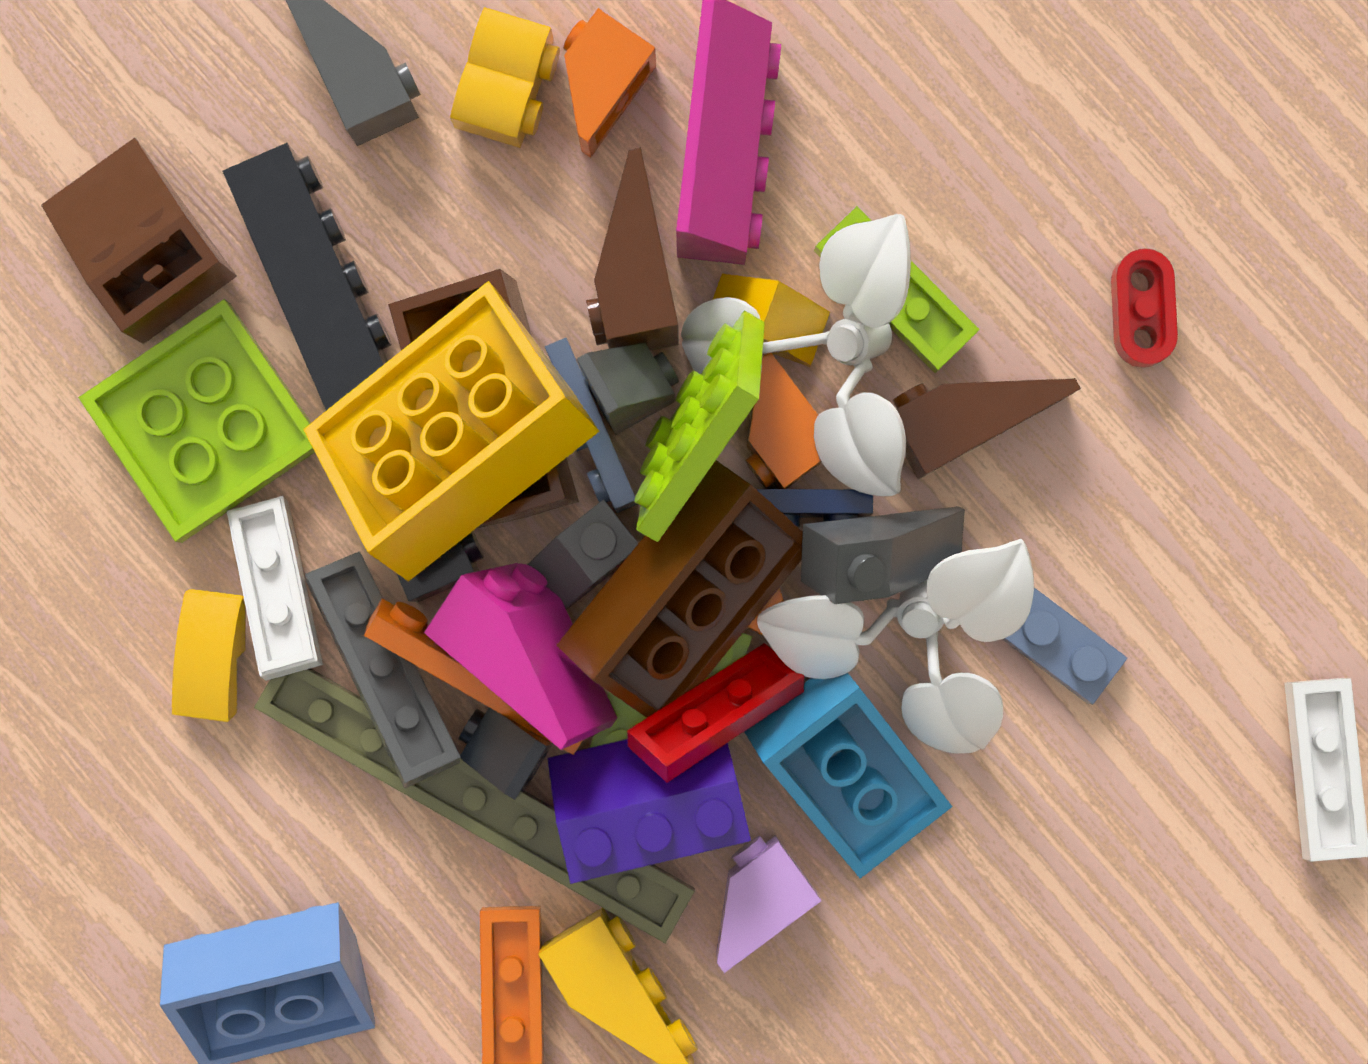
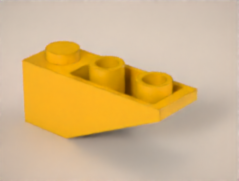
(606, 986)

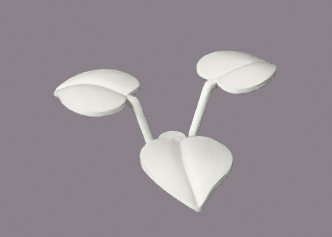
(869, 274)
(979, 589)

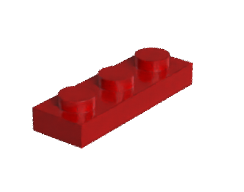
(714, 712)

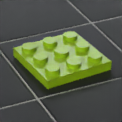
(201, 421)
(702, 425)

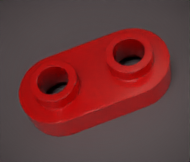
(1144, 310)

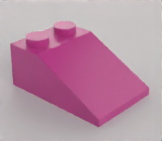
(506, 634)

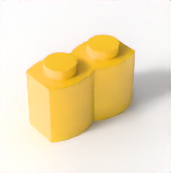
(503, 78)

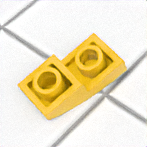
(206, 655)

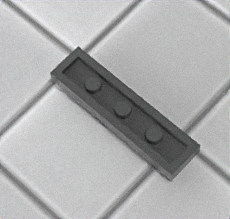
(386, 682)

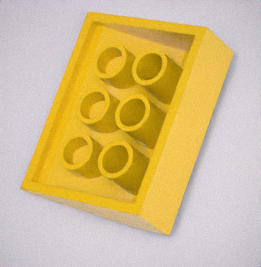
(447, 433)

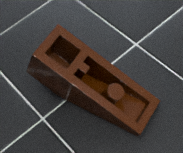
(966, 415)

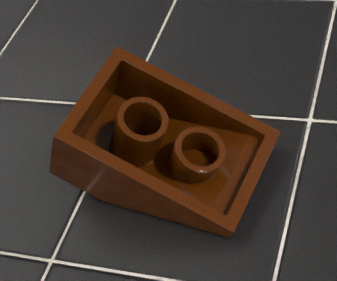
(632, 273)

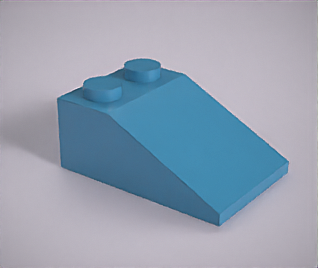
(848, 771)

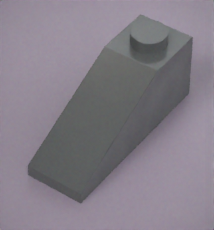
(356, 71)
(628, 383)
(878, 553)

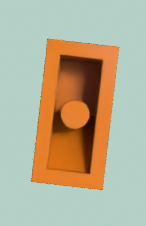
(604, 74)
(781, 430)

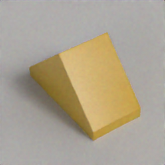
(781, 308)

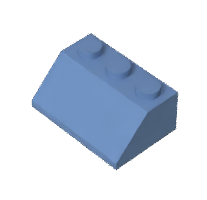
(266, 986)

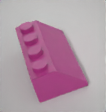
(725, 133)

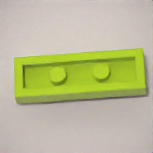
(929, 319)

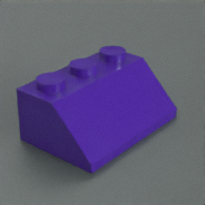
(624, 816)

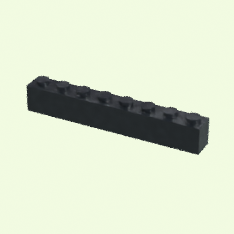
(324, 303)

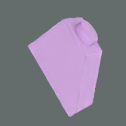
(760, 899)

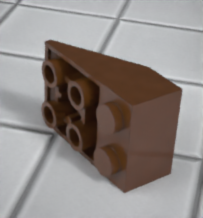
(136, 243)

